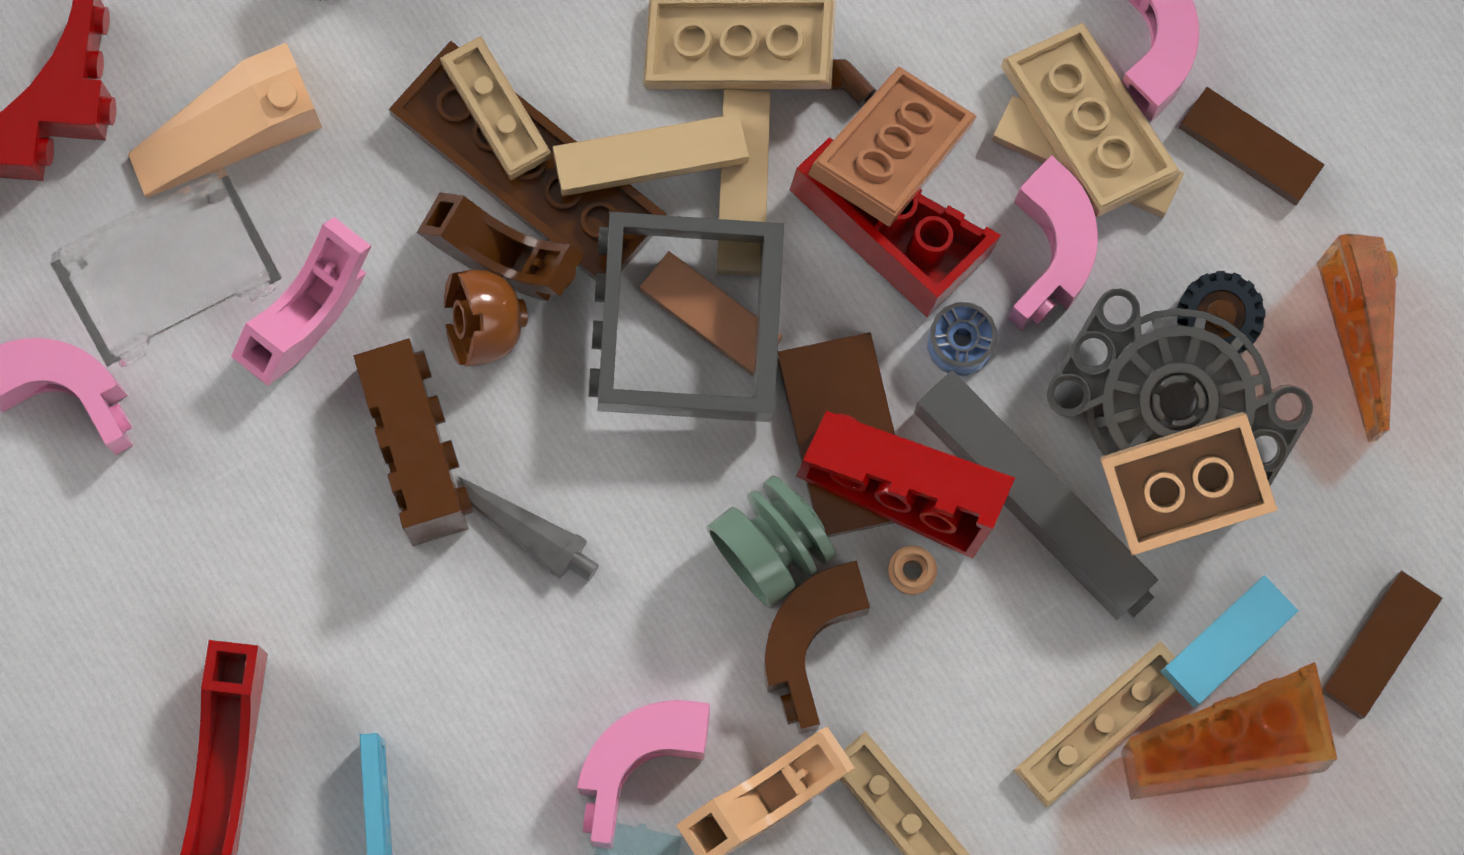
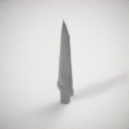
(542, 539)

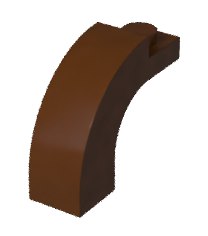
(485, 243)
(812, 607)

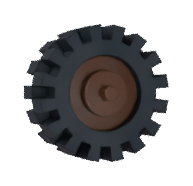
(1229, 299)

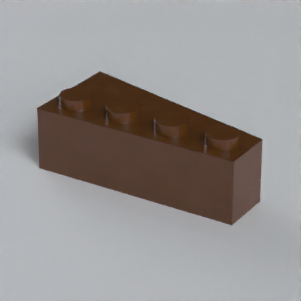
(412, 442)

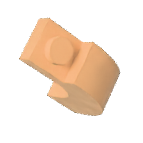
(767, 796)

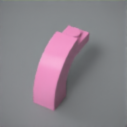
(1174, 45)
(1068, 220)
(308, 308)
(51, 365)
(646, 733)

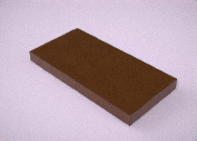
(838, 379)

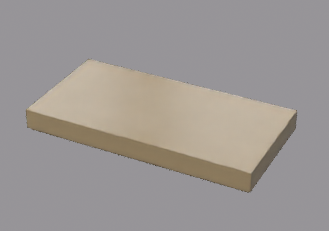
(739, 44)
(1090, 119)

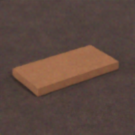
(892, 146)

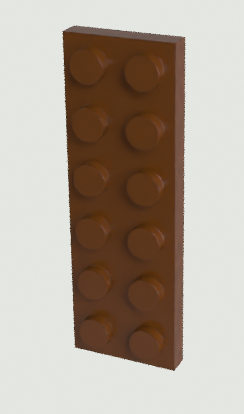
(442, 120)

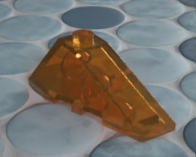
(1361, 298)

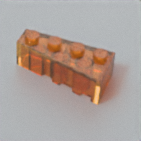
(1238, 740)

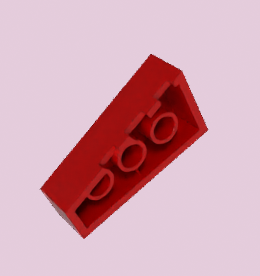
(920, 254)
(906, 482)

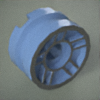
(964, 319)

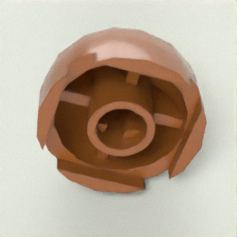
(484, 317)

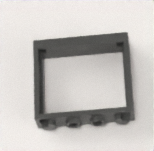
(604, 332)

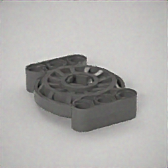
(1146, 363)

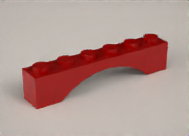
(225, 747)

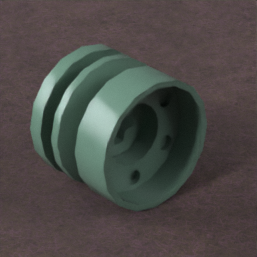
(771, 540)

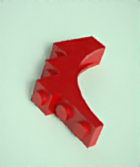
(61, 98)

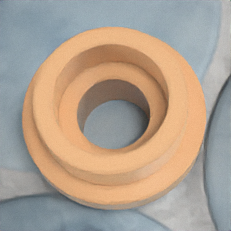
(914, 555)

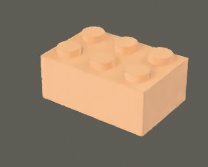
(1188, 483)

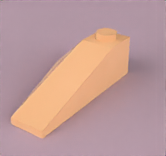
(236, 117)

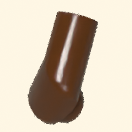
(848, 78)

